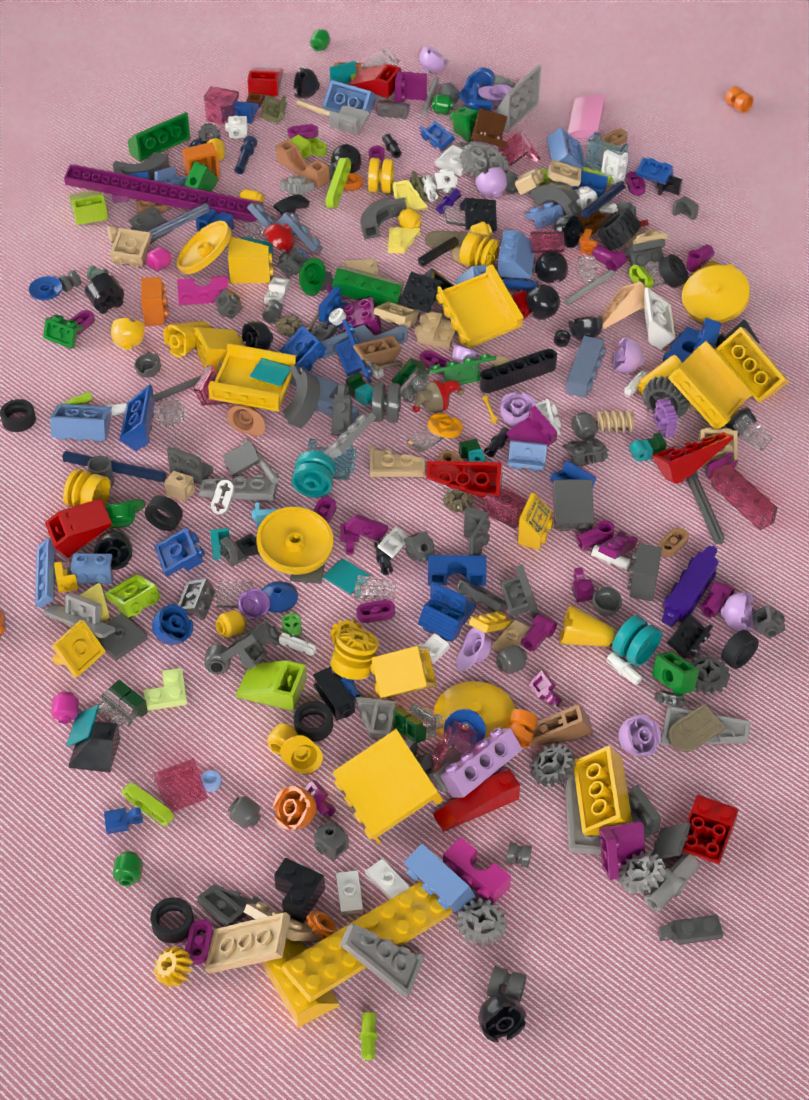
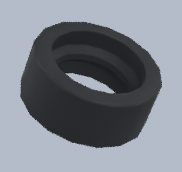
(673, 270)
(15, 406)
(167, 505)
(739, 649)
(313, 708)
(168, 905)

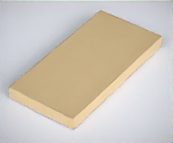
(248, 943)

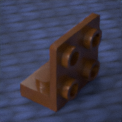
(489, 128)

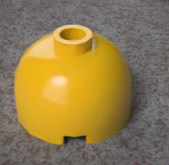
(127, 333)

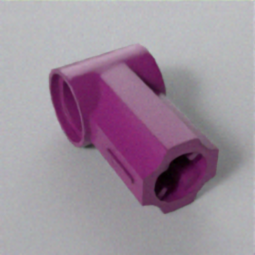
(698, 257)
(612, 260)
(595, 536)
(717, 598)
(540, 629)

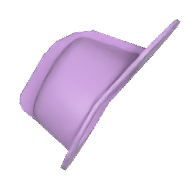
(494, 93)
(461, 353)
(474, 650)

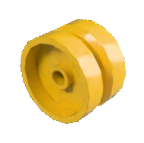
(381, 176)

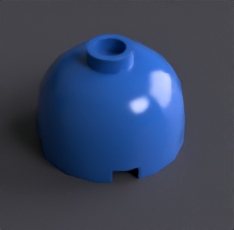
(172, 625)

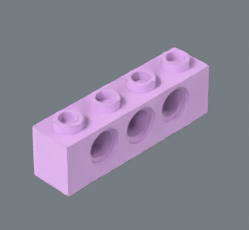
(491, 761)

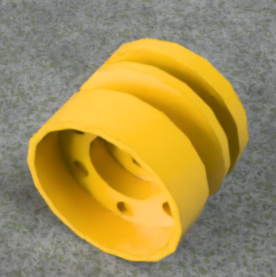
(478, 250)
(85, 487)
(354, 653)

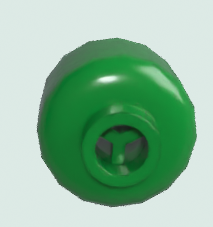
(320, 40)
(442, 104)
(127, 868)

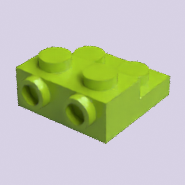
(133, 595)

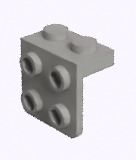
(348, 119)

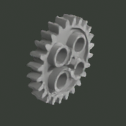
(480, 158)

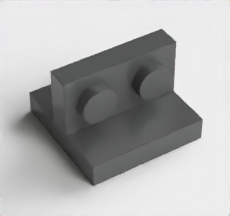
(645, 252)
(519, 594)
(248, 647)

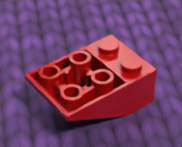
(377, 79)
(265, 81)
(77, 526)
(709, 829)

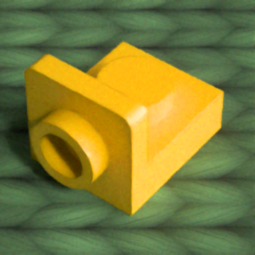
(64, 581)

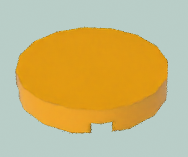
(444, 426)

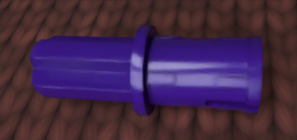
(448, 200)

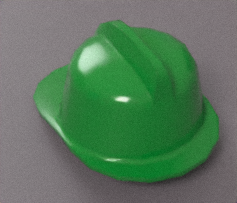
(312, 276)
(124, 513)

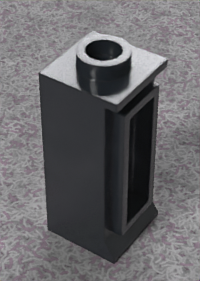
(334, 694)

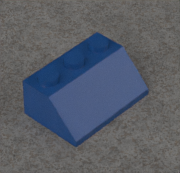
(138, 419)

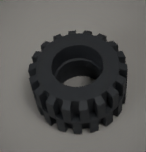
(619, 229)

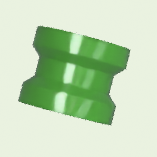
(292, 624)

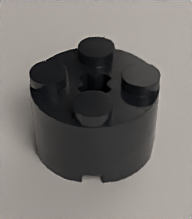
(104, 292)

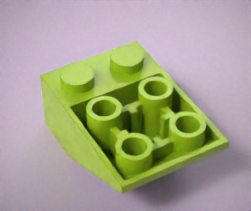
(88, 207)
(274, 684)

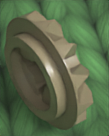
(283, 327)
(457, 505)

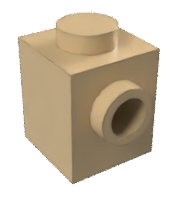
(179, 486)

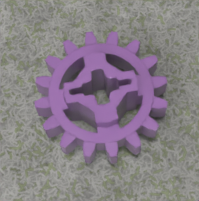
(665, 417)

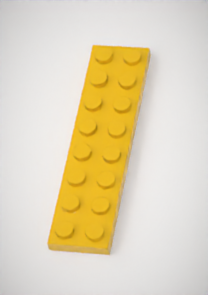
(397, 920)

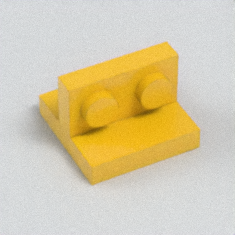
(77, 649)

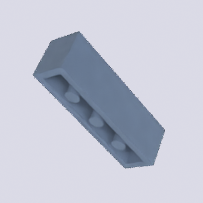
(585, 367)

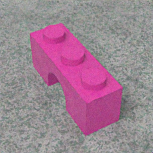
(191, 293)
(488, 883)

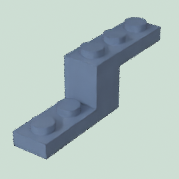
(291, 220)
(363, 335)
(327, 392)

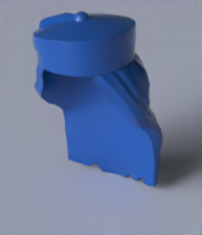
(483, 77)

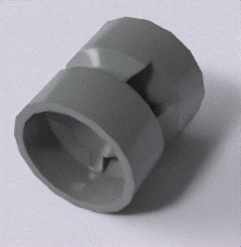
(102, 466)
(514, 981)

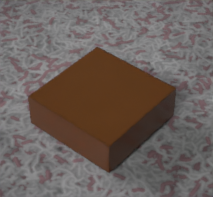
(255, 98)

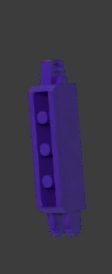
(691, 586)

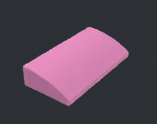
(586, 116)

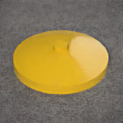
(204, 247)
(716, 294)
(294, 540)
(483, 698)

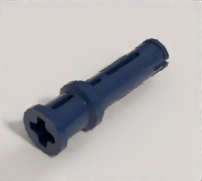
(247, 150)

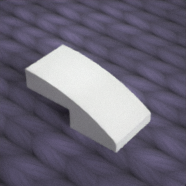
(277, 289)
(393, 542)
(436, 646)

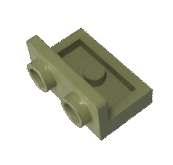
(274, 109)
(418, 186)

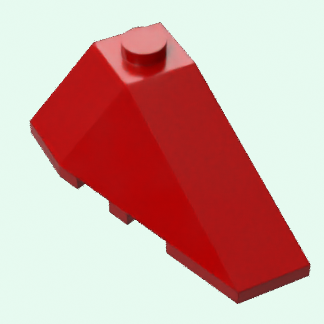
(684, 462)
(469, 477)
(490, 795)

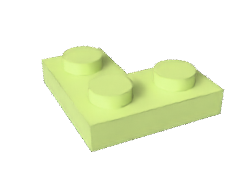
(171, 694)

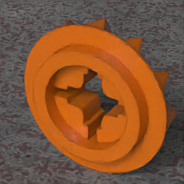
(356, 182)
(321, 924)

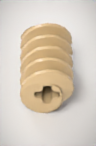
(615, 421)

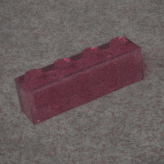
(744, 496)

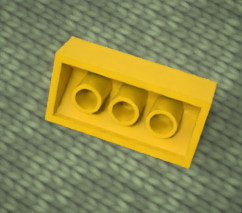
(752, 364)
(601, 791)
(297, 1005)

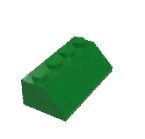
(160, 137)
(363, 285)

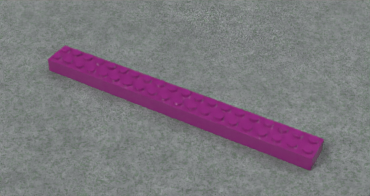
(157, 191)

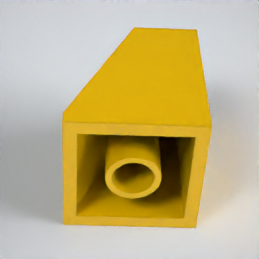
(249, 262)
(212, 344)
(403, 672)

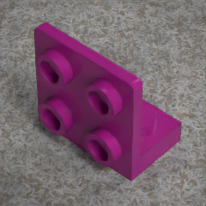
(410, 86)
(361, 314)
(534, 429)
(620, 843)

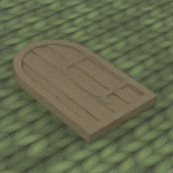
(436, 238)
(695, 729)

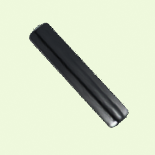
(438, 251)

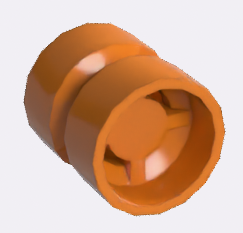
(739, 99)
(522, 724)

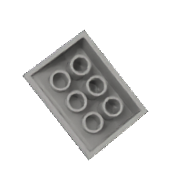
(521, 99)

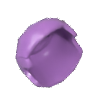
(253, 603)

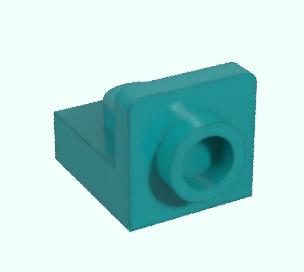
(216, 536)

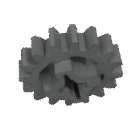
(717, 674)
(552, 765)

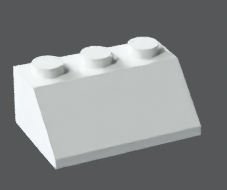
(658, 319)

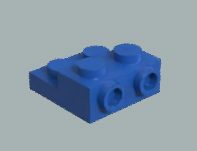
(304, 347)
(179, 552)

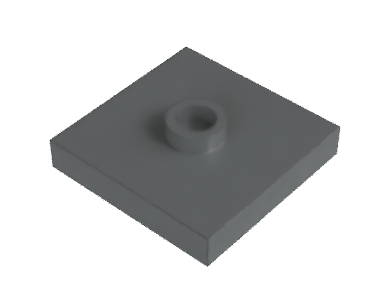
(124, 639)

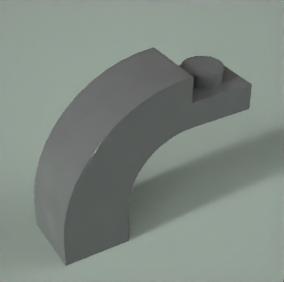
(155, 163)
(560, 193)
(378, 213)
(305, 399)

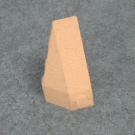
(624, 303)

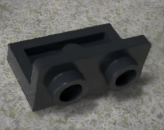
(689, 636)

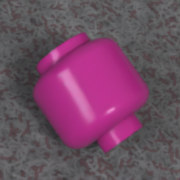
(158, 259)
(65, 707)

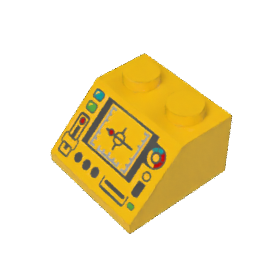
(534, 523)

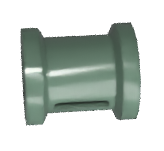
(95, 271)

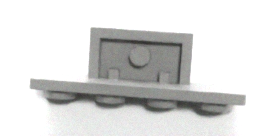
(78, 609)

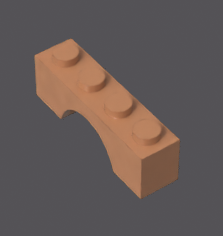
(290, 157)

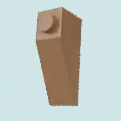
(379, 350)
(562, 726)

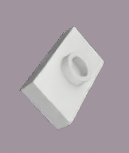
(386, 879)
(349, 893)

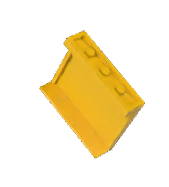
(480, 308)
(710, 385)
(237, 387)
(385, 785)

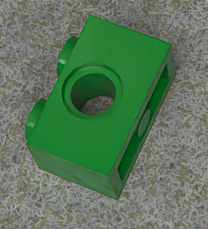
(675, 673)

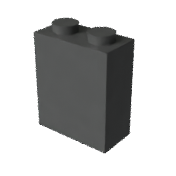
(573, 504)

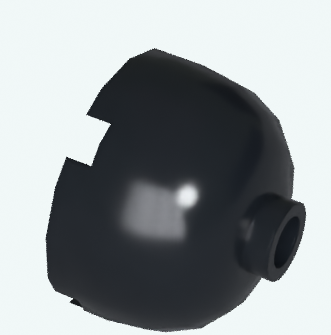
(305, 83)
(350, 152)
(571, 226)
(551, 267)
(543, 301)
(586, 326)
(257, 335)
(117, 545)
(501, 1017)

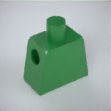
(464, 122)
(201, 178)

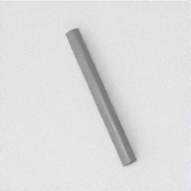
(429, 97)
(589, 287)
(265, 467)

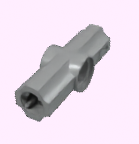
(673, 883)

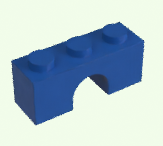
(684, 345)
(470, 566)

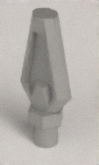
(501, 80)

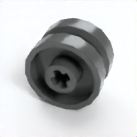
(386, 402)

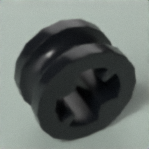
(562, 342)

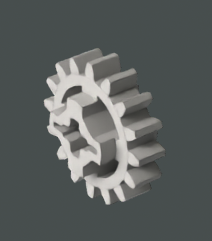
(296, 185)
(641, 873)
(484, 931)

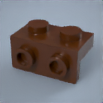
(594, 222)

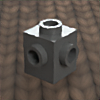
(206, 129)
(291, 262)
(228, 303)
(419, 546)
(769, 621)
(331, 840)

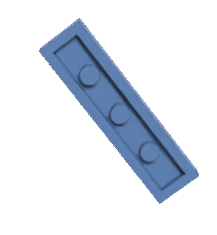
(44, 573)

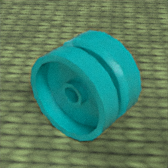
(313, 474)
(637, 640)

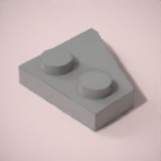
(376, 716)

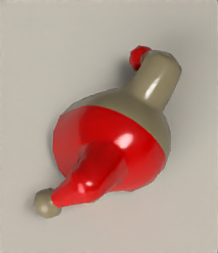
(436, 395)

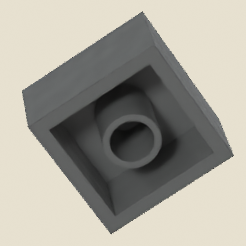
(644, 572)

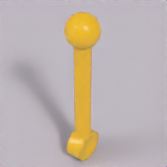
(494, 419)

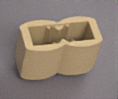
(529, 181)

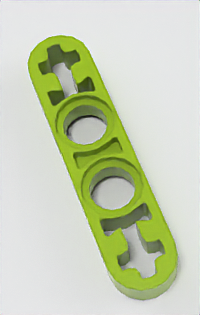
(338, 183)

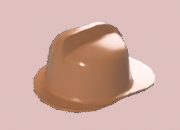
(246, 420)

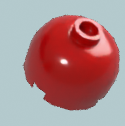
(280, 236)

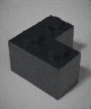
(301, 886)

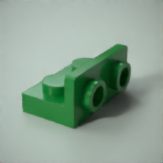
(61, 331)

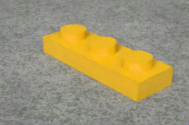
(490, 622)

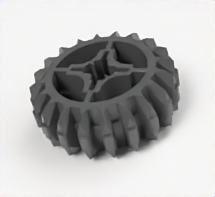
(663, 388)

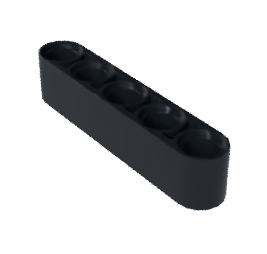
(518, 370)

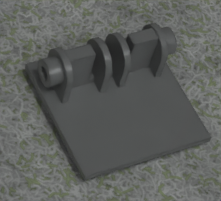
(148, 220)
(583, 450)

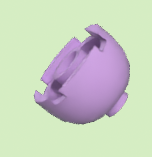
(432, 60)
(492, 183)
(628, 357)
(516, 407)
(739, 612)
(639, 736)

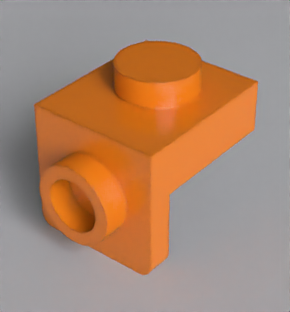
(587, 244)

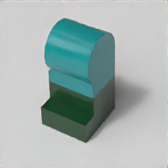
(359, 389)
(644, 449)
(471, 451)

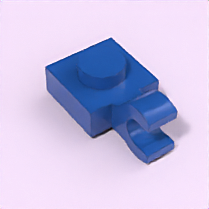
(119, 819)

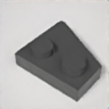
(225, 904)

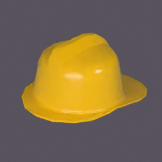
(301, 754)

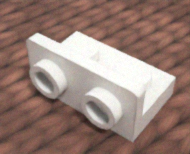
(615, 166)
(550, 412)

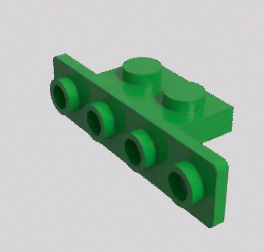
(462, 372)

